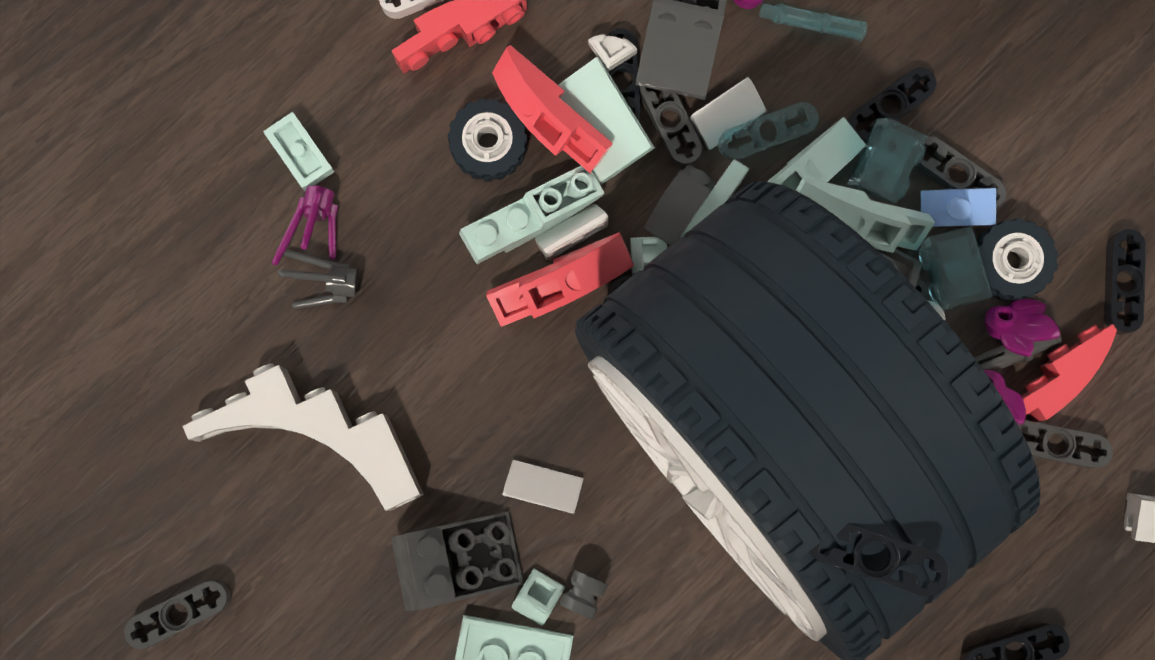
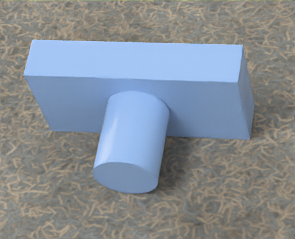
(960, 206)

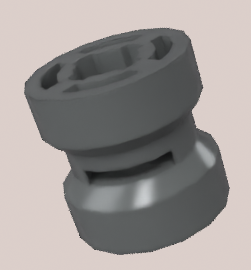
(583, 595)

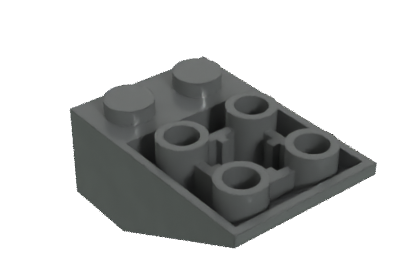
(681, 46)
(456, 561)

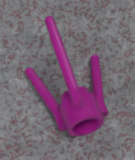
(315, 207)

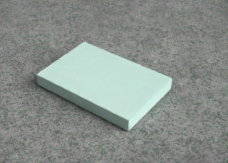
(600, 103)
(501, 640)

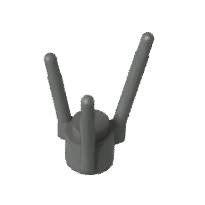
(339, 280)

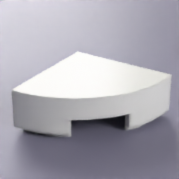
(611, 50)

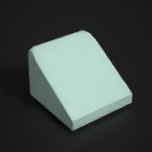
(538, 597)

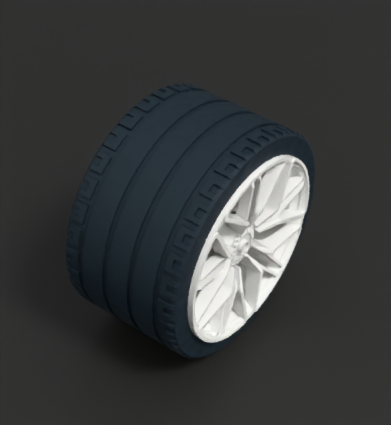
(809, 392)

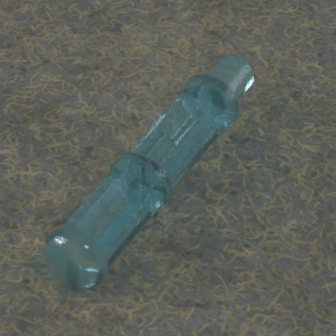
(814, 21)

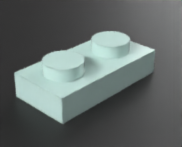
(298, 151)

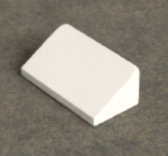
(727, 111)
(572, 231)
(543, 486)

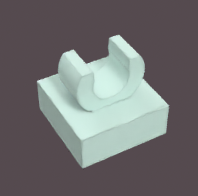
(644, 251)

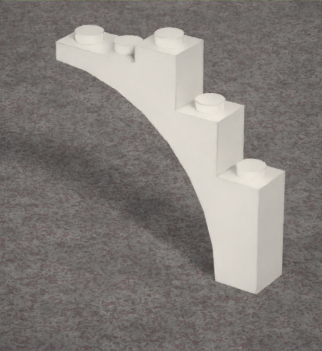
(275, 404)

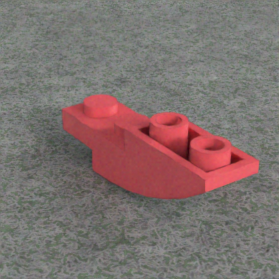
(444, 25)
(545, 115)
(562, 281)
(1067, 372)

